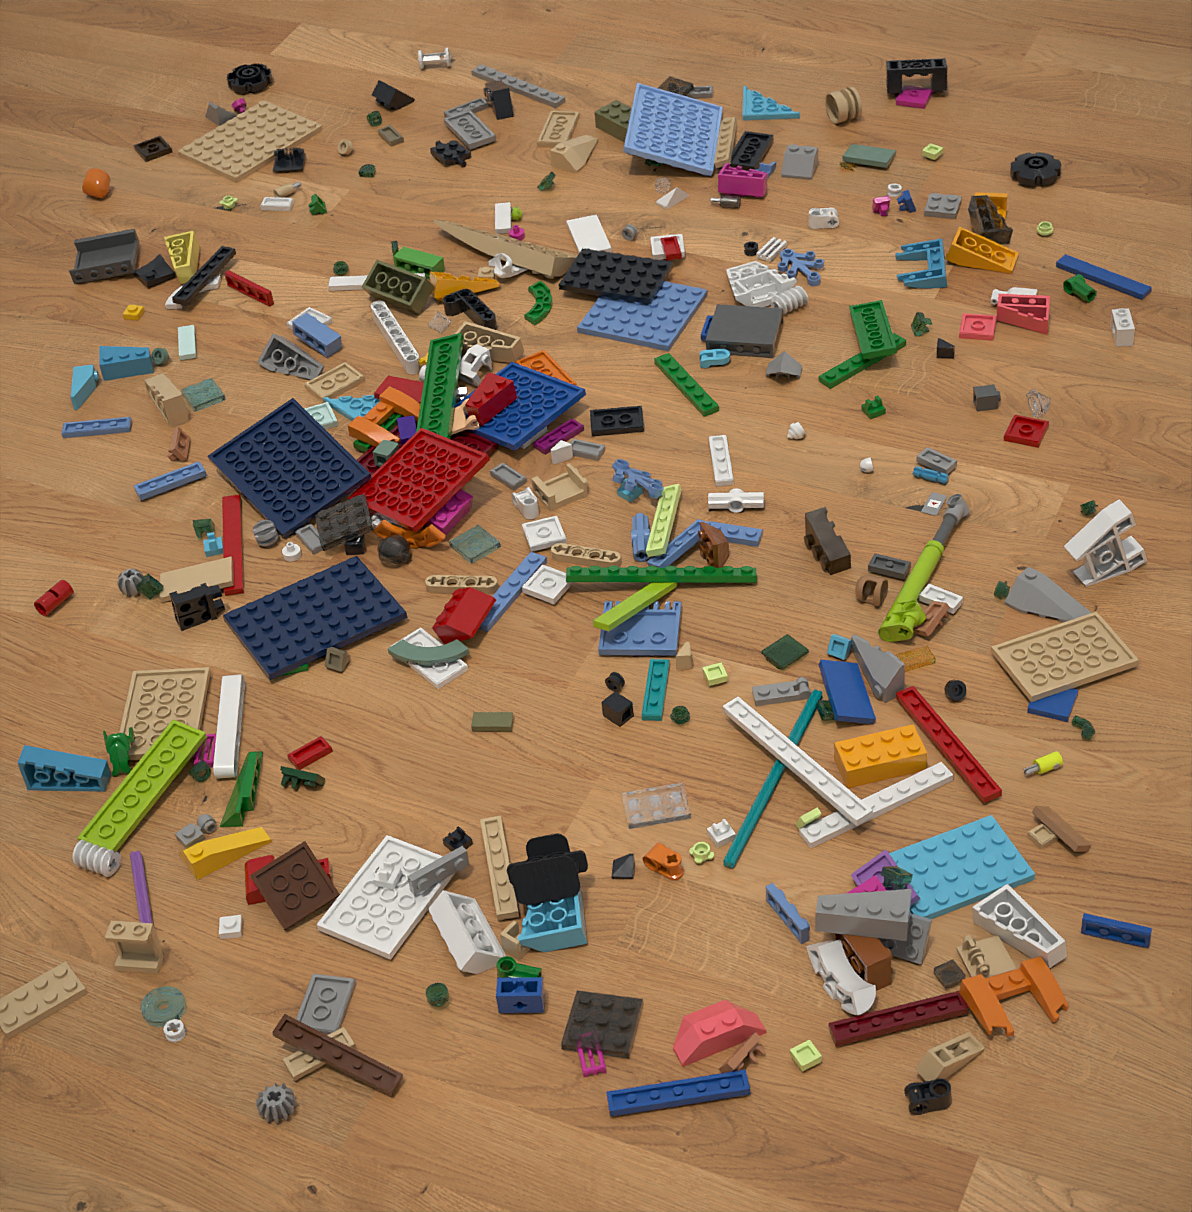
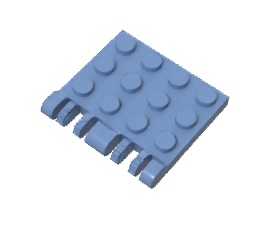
(645, 633)

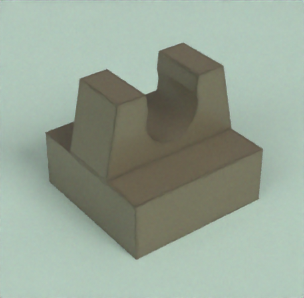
(336, 659)

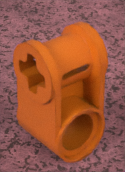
(664, 862)

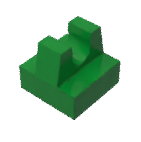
(317, 205)
(873, 408)

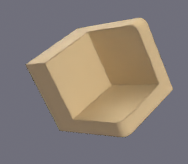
(511, 944)

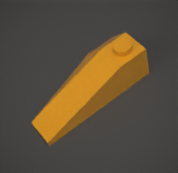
(446, 284)

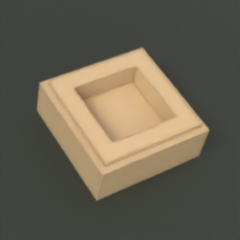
(1042, 836)

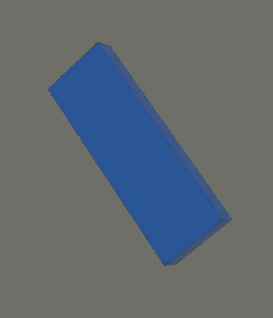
(1116, 930)

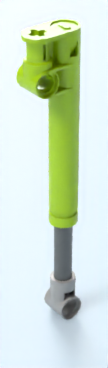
(906, 611)

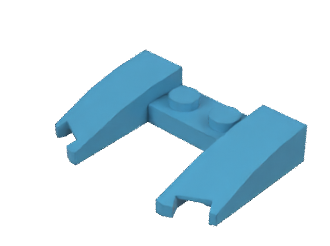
(935, 275)

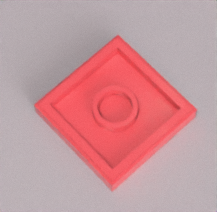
(977, 326)

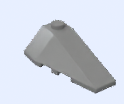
(1042, 596)
(881, 669)

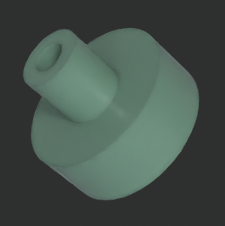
(160, 356)

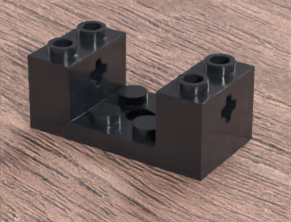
(909, 68)

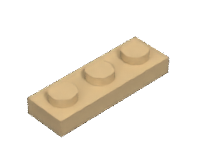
(301, 1063)

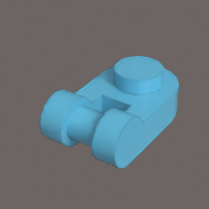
(714, 357)

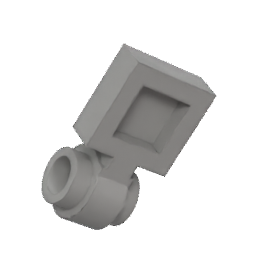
(192, 834)

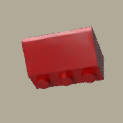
(463, 615)

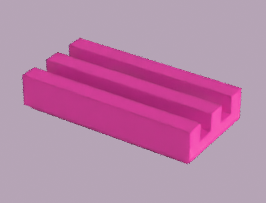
(207, 751)
(593, 1069)

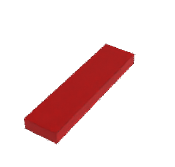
(249, 288)

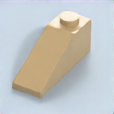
(949, 1057)

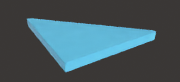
(761, 108)
(352, 407)

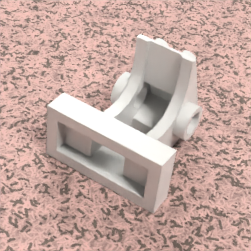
(469, 371)

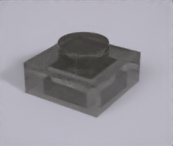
(949, 974)

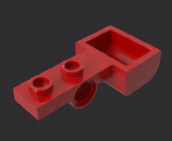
(251, 866)

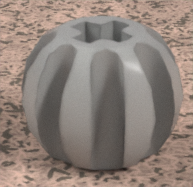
(265, 533)
(128, 581)

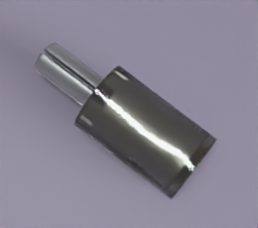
(727, 201)

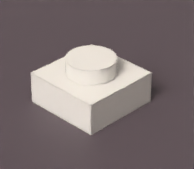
(230, 927)

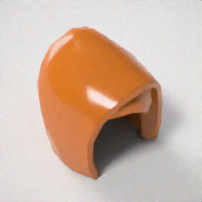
(96, 183)

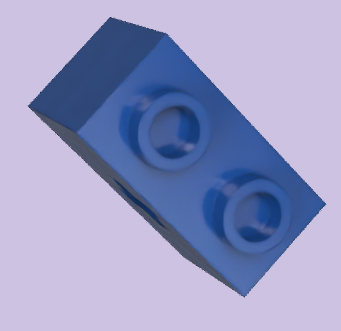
(520, 995)

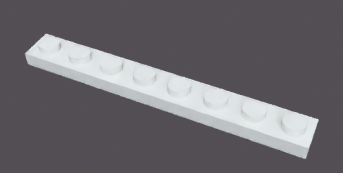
(880, 803)

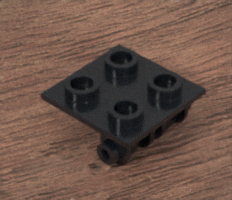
(289, 162)

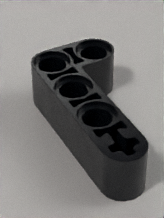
(467, 302)

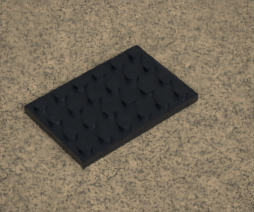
(616, 276)

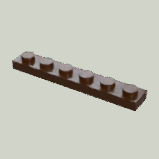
(338, 1055)

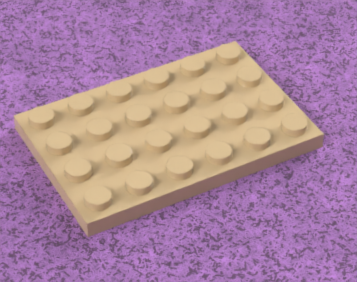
(1064, 656)
(160, 697)

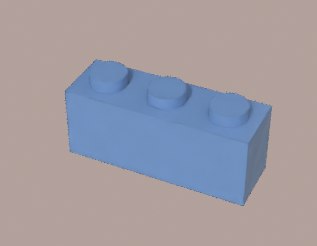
(316, 335)

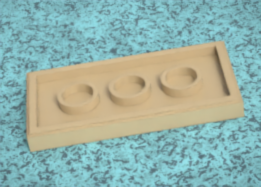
(558, 128)
(212, 573)

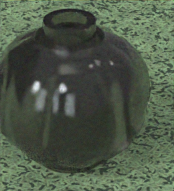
(394, 551)

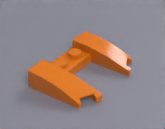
(368, 427)
(1033, 975)

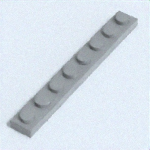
(519, 86)

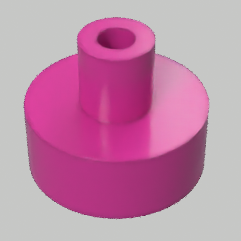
(239, 105)
(517, 233)

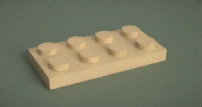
(39, 999)

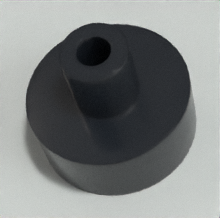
(955, 689)

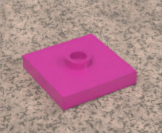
(914, 96)

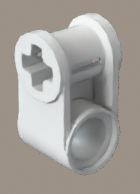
(821, 218)
(526, 503)

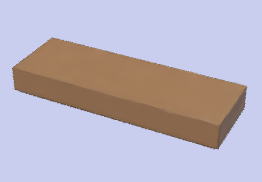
(1061, 829)

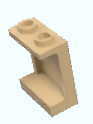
(560, 489)
(136, 946)

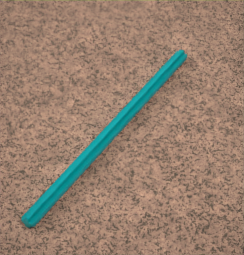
(770, 784)

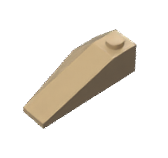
(573, 154)

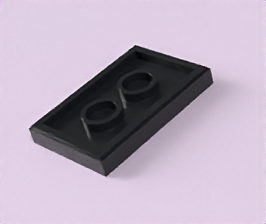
(616, 421)

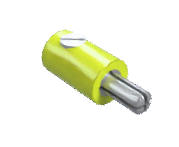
(1045, 764)

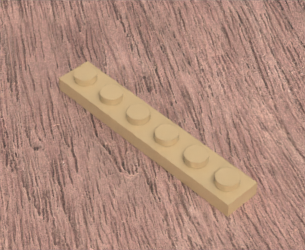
(725, 142)
(498, 861)

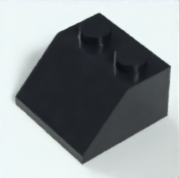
(391, 96)

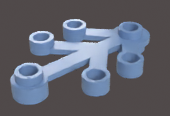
(791, 256)
(622, 467)

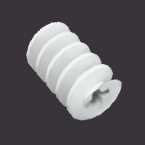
(790, 299)
(96, 858)

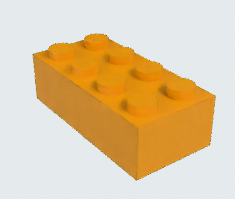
(880, 756)

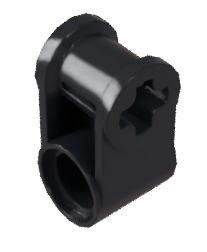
(928, 1097)

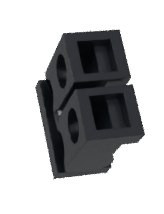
(196, 605)

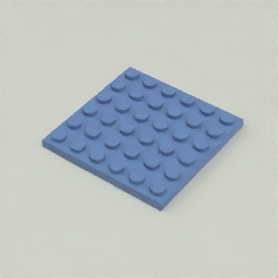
(645, 324)

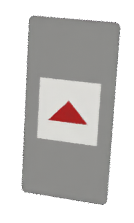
(934, 503)

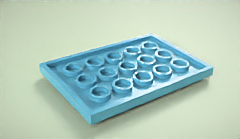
(962, 867)

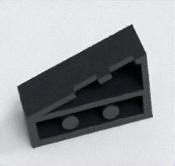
(499, 99)

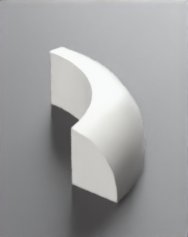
(840, 978)

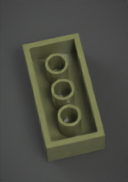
(613, 119)
(398, 286)

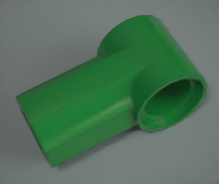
(1078, 286)
(509, 968)

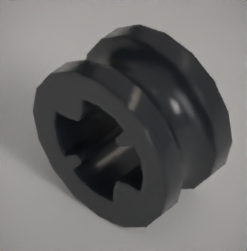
(750, 248)
(614, 681)

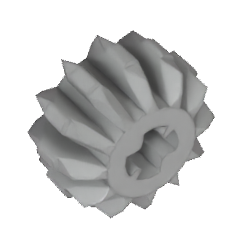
(276, 1103)

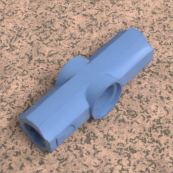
(640, 536)

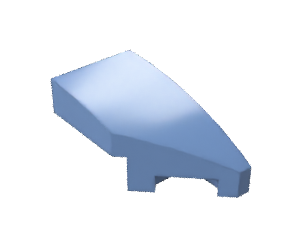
(767, 168)

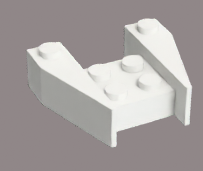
(1102, 548)

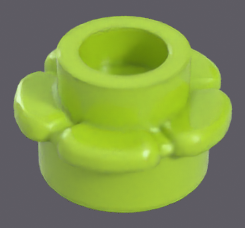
(516, 213)

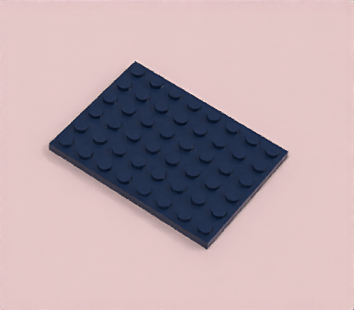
(289, 467)
(313, 615)

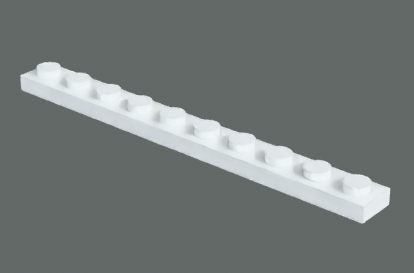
(798, 761)

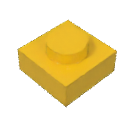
(133, 312)

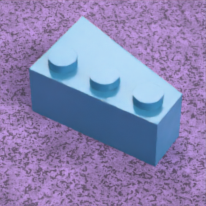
(124, 362)

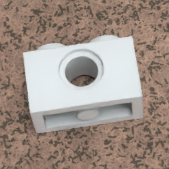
(1122, 327)

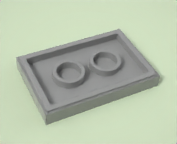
(326, 1002)

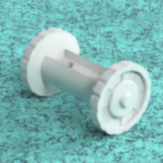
(433, 58)

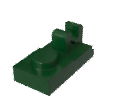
(310, 779)

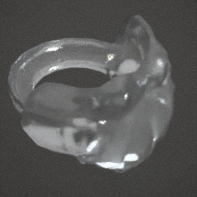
(1038, 403)

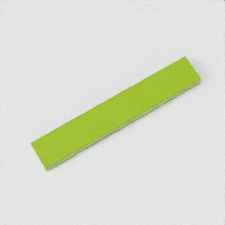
(633, 605)

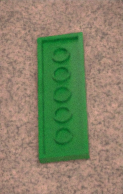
(873, 329)

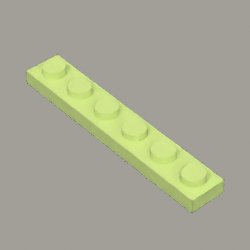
(663, 521)

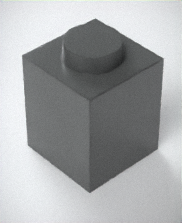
(986, 397)

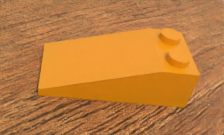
(979, 252)

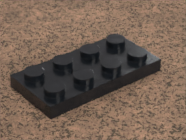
(750, 150)

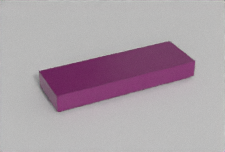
(564, 432)

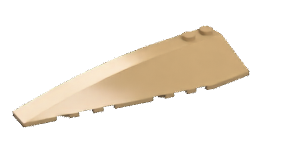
(522, 253)

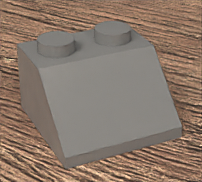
(800, 162)

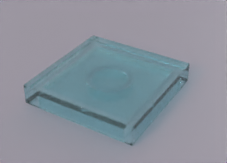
(474, 544)

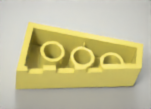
(184, 254)

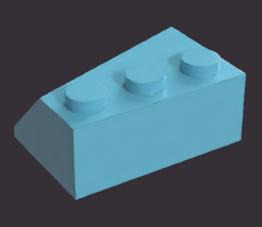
(554, 924)

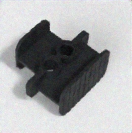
(548, 872)

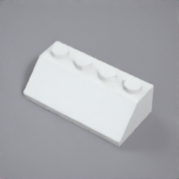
(466, 932)

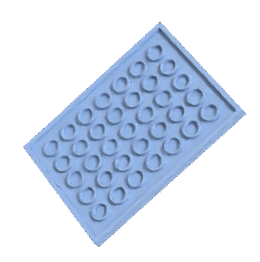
(673, 129)

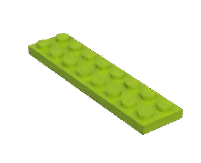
(143, 786)

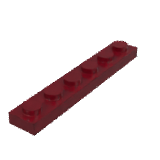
(897, 1018)

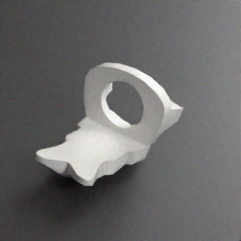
(506, 271)

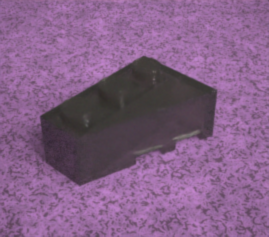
(987, 221)

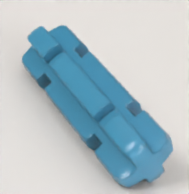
(930, 475)

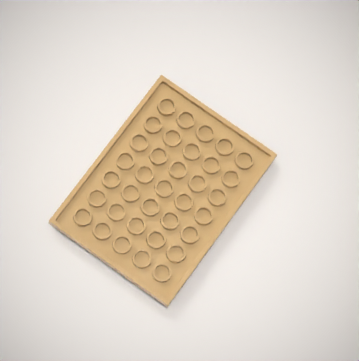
(249, 140)

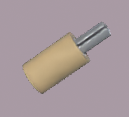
(286, 189)

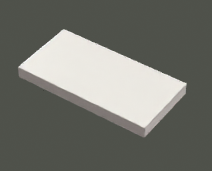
(588, 234)
(441, 672)

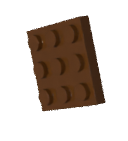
(294, 885)

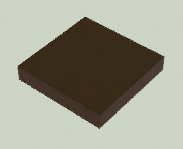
(153, 148)

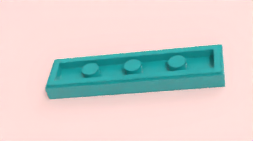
(655, 690)

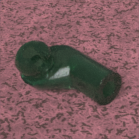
(1085, 725)

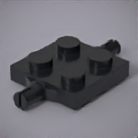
(450, 153)

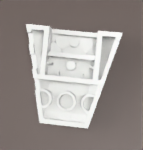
(756, 284)

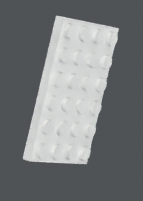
(381, 916)

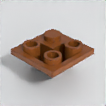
(713, 545)

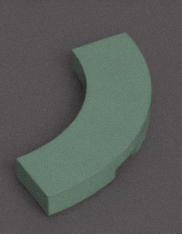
(428, 655)

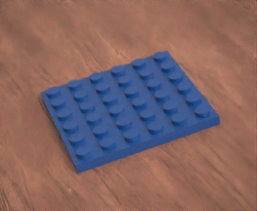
(537, 405)

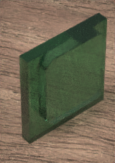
(784, 652)

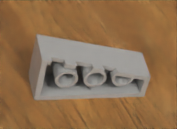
(865, 914)

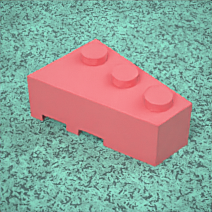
(1024, 311)

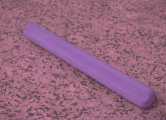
(140, 887)

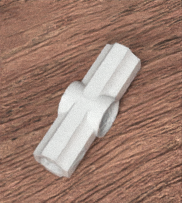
(736, 500)

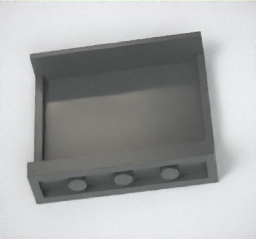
(105, 256)
(744, 330)

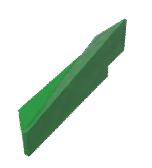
(244, 792)

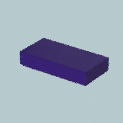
(406, 427)

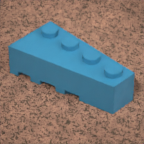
(62, 771)

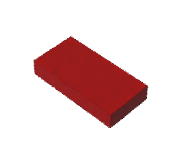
(671, 248)
(309, 753)

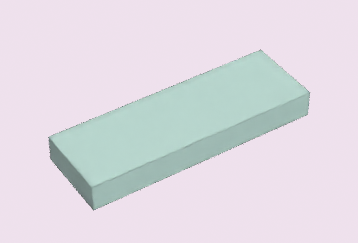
(187, 342)

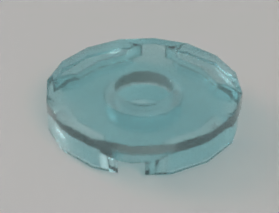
(158, 997)

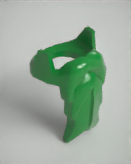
(118, 749)

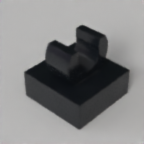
(457, 839)

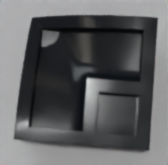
(155, 272)

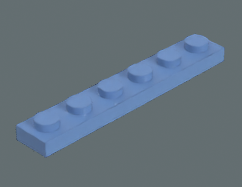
(512, 588)

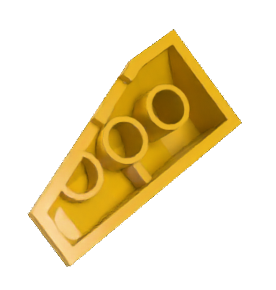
(216, 853)

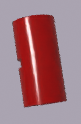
(53, 597)

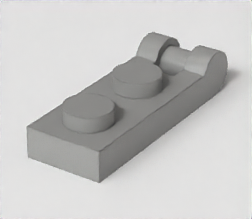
(781, 692)

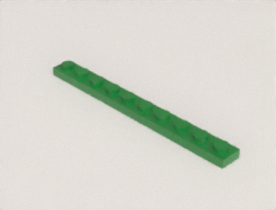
(668, 574)

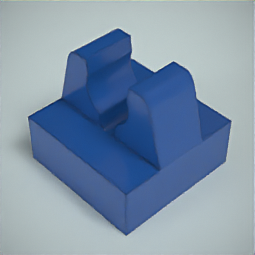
(908, 202)

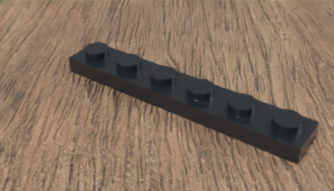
(204, 275)

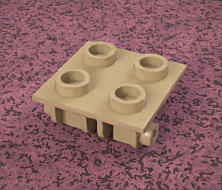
(985, 956)

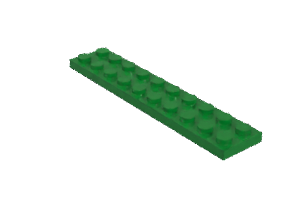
(440, 385)

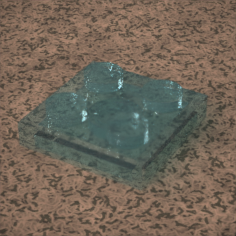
(203, 394)

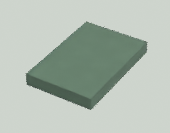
(869, 155)

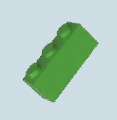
(418, 261)

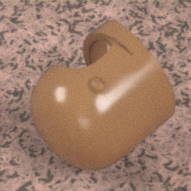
(872, 586)

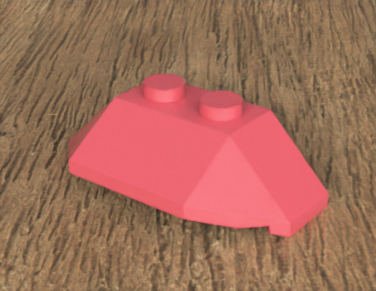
(714, 1030)

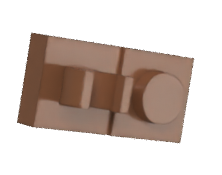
(179, 445)
(933, 618)
(746, 1049)

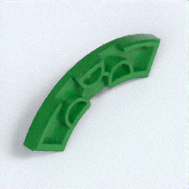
(543, 303)

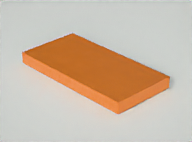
(545, 364)

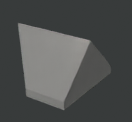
(218, 114)
(784, 365)

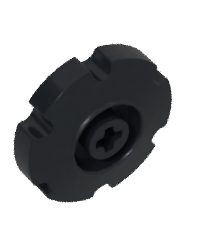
(249, 78)
(1035, 169)

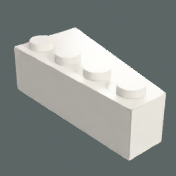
(1019, 925)

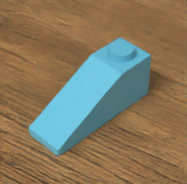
(83, 384)

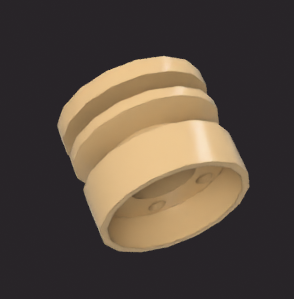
(843, 105)

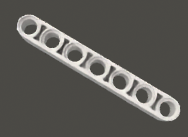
(395, 337)
(229, 726)

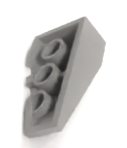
(287, 358)

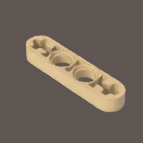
(606, 557)
(435, 583)

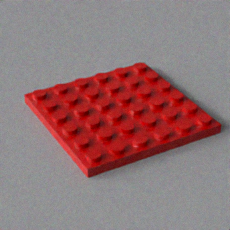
(420, 479)

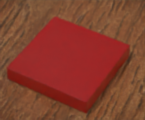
(1026, 431)

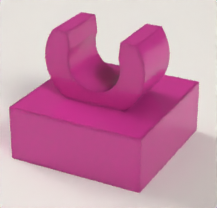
(881, 205)

